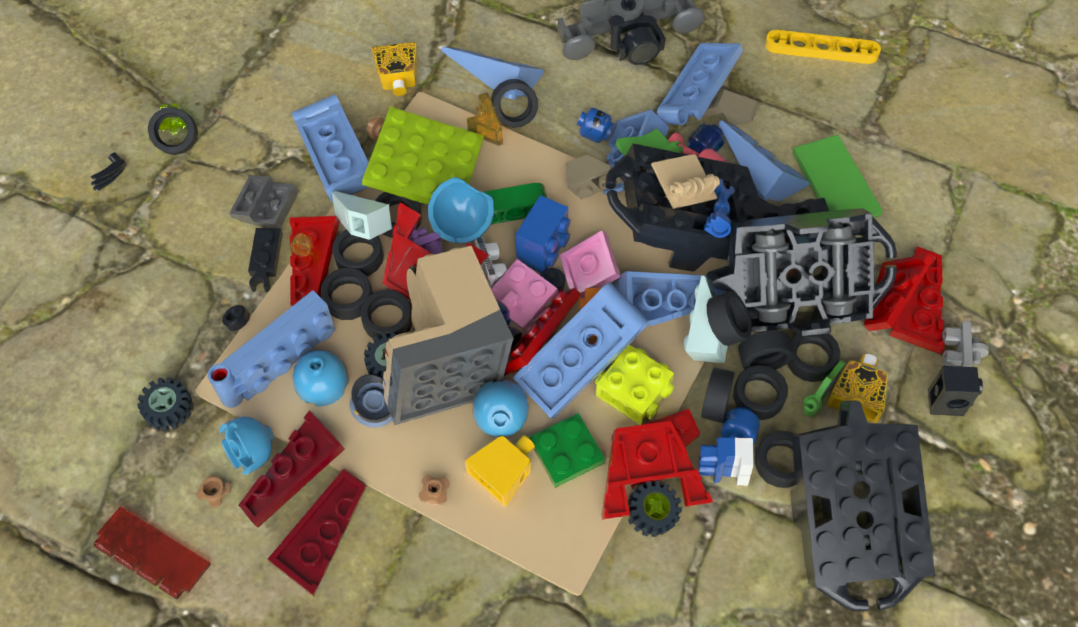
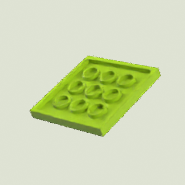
(420, 155)

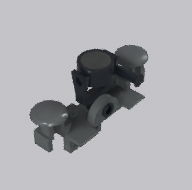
(620, 16)

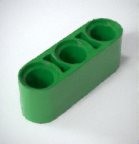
(515, 201)

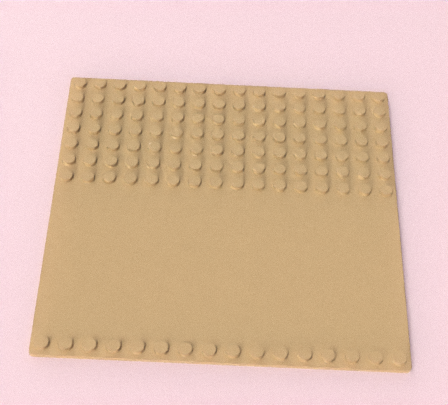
(542, 527)

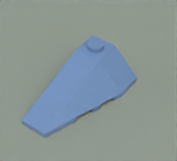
(495, 70)
(632, 127)
(769, 175)
(660, 295)

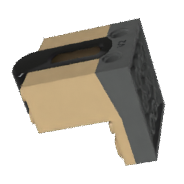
(456, 338)

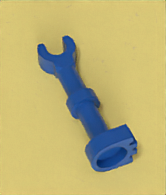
(718, 223)

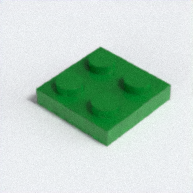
(567, 450)

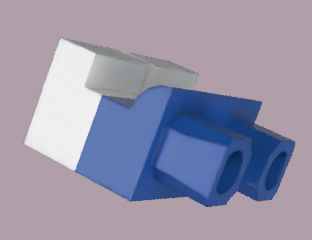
(727, 458)

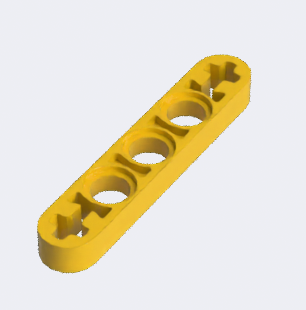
(832, 42)

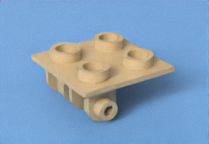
(685, 181)

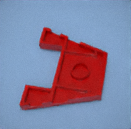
(406, 252)
(647, 455)

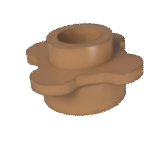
(213, 482)
(438, 497)

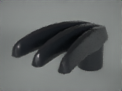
(109, 174)

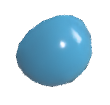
(460, 211)

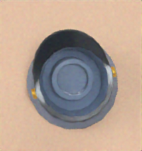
(368, 402)

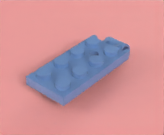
(699, 82)

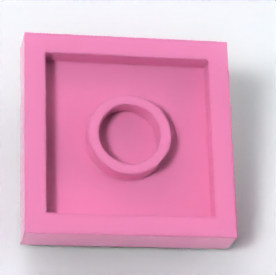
(590, 263)
(523, 293)

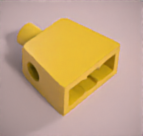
(501, 467)

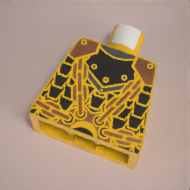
(396, 66)
(863, 384)

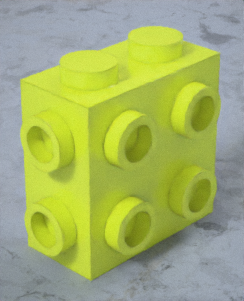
(635, 384)

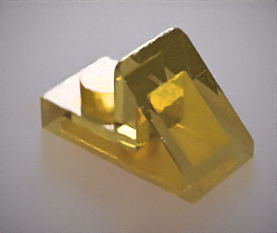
(486, 121)

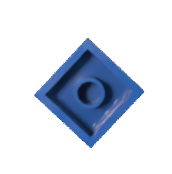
(542, 234)

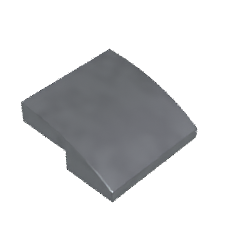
(264, 202)

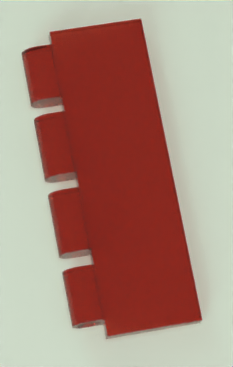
(160, 555)

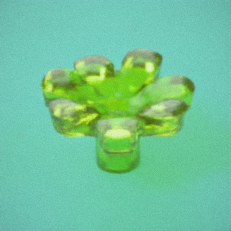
(168, 123)

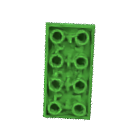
(835, 176)

